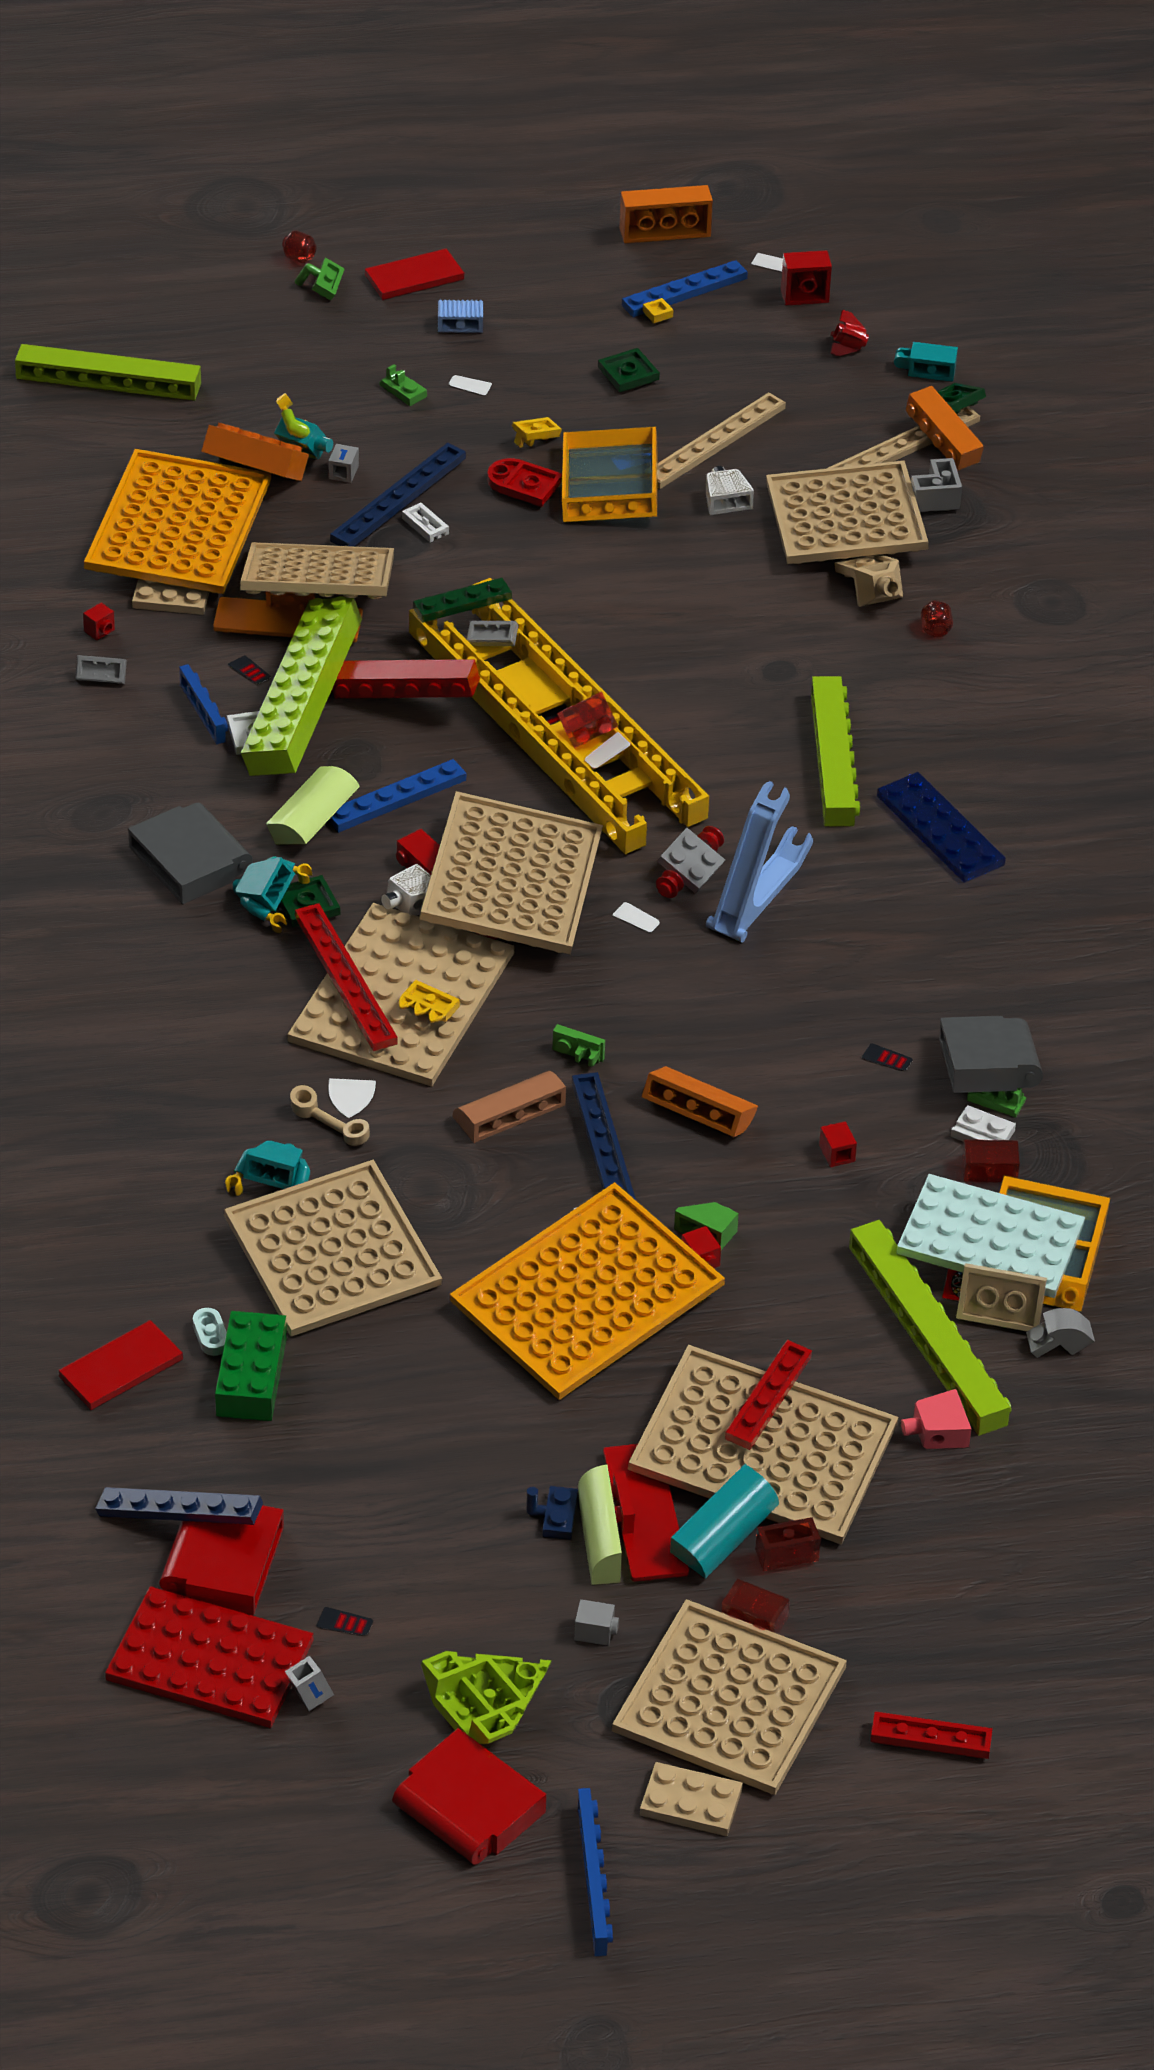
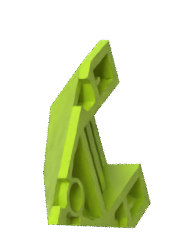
(482, 1693)

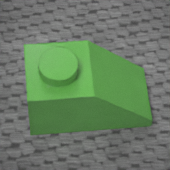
(718, 1219)

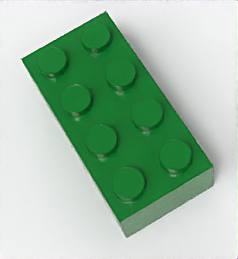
(251, 1365)

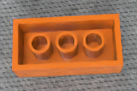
(666, 214)
(255, 451)

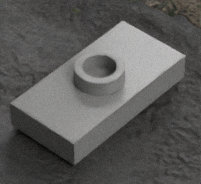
(492, 633)
(101, 669)

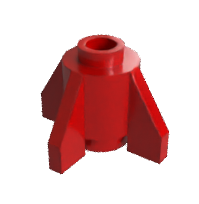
(850, 335)

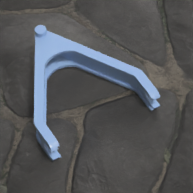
(749, 882)

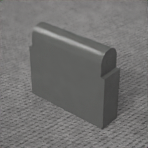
(189, 851)
(989, 1054)

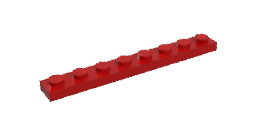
(346, 977)

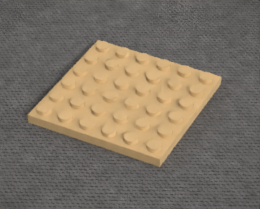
(846, 512)
(317, 570)
(332, 1247)
(729, 1696)

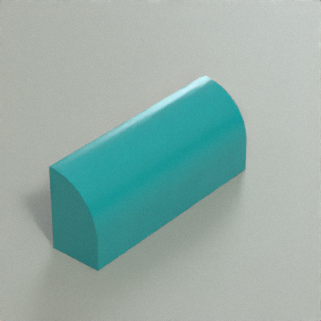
(724, 1521)

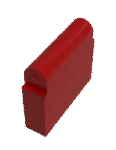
(224, 1560)
(469, 1797)

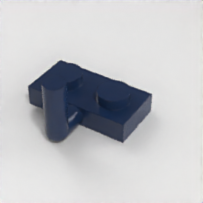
(558, 1512)

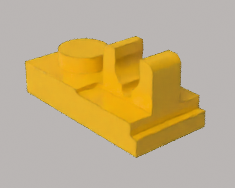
(534, 429)

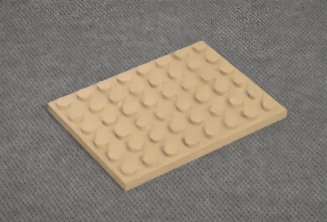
(511, 873)
(390, 955)
(812, 1451)

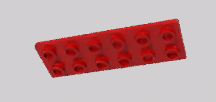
(645, 1518)

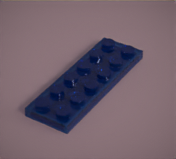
(941, 827)

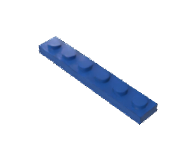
(687, 287)
(397, 795)
(595, 1882)

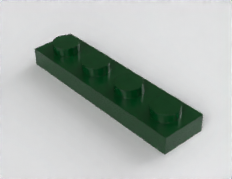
(462, 600)

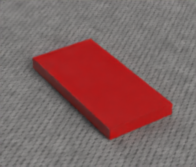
(414, 274)
(120, 1364)

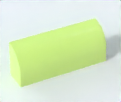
(312, 805)
(600, 1526)

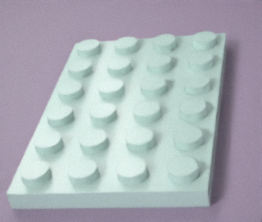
(991, 1230)

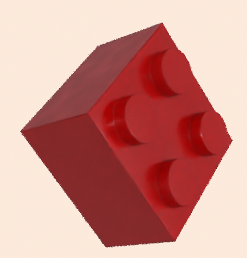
(806, 277)

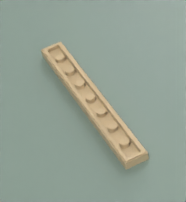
(718, 438)
(901, 444)

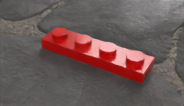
(931, 1735)

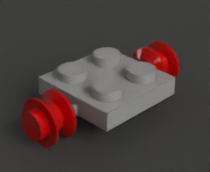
(690, 861)

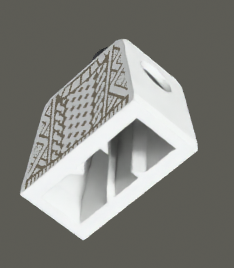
(728, 491)
(407, 890)

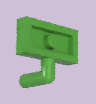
(326, 280)

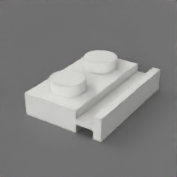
(980, 1125)

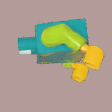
(300, 431)

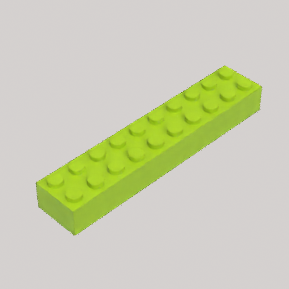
(301, 686)

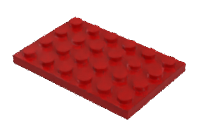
(209, 1656)

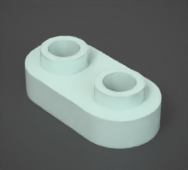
(211, 1336)

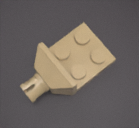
(875, 578)

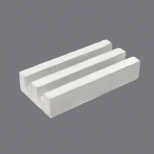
(422, 524)

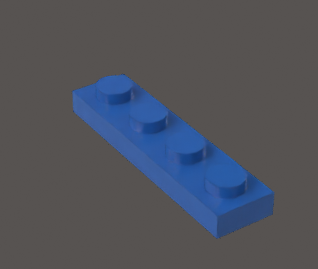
(202, 704)

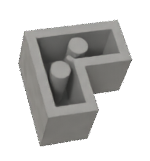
(940, 488)

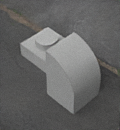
(1062, 1328)

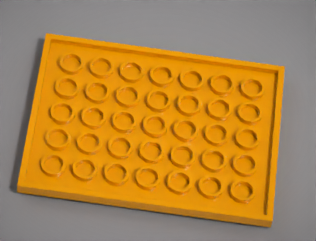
(178, 521)
(587, 1290)

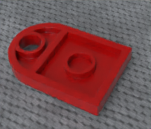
(523, 480)

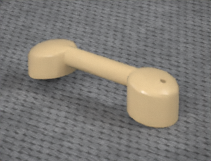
(305, 1105)

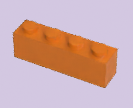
(944, 427)

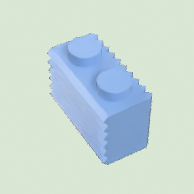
(460, 316)

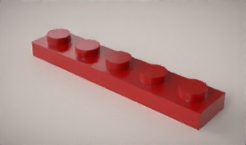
(768, 1395)

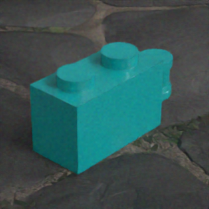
(928, 361)

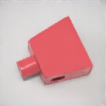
(939, 1422)

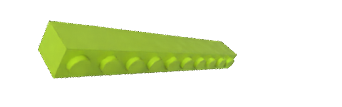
(929, 1327)

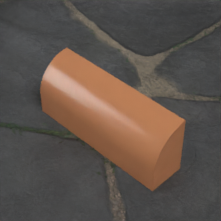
(511, 1106)

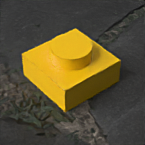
(658, 310)

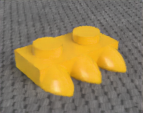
(429, 1001)

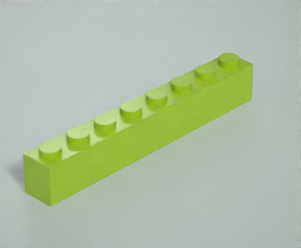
(108, 372)
(834, 751)

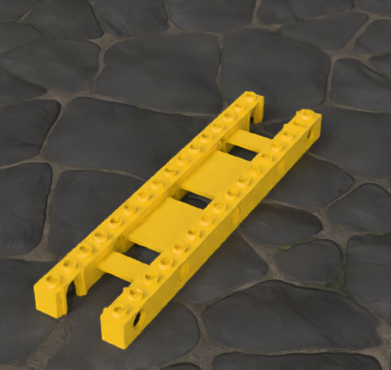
(547, 680)

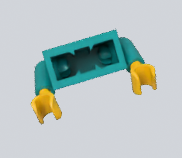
(265, 886)
(272, 1165)

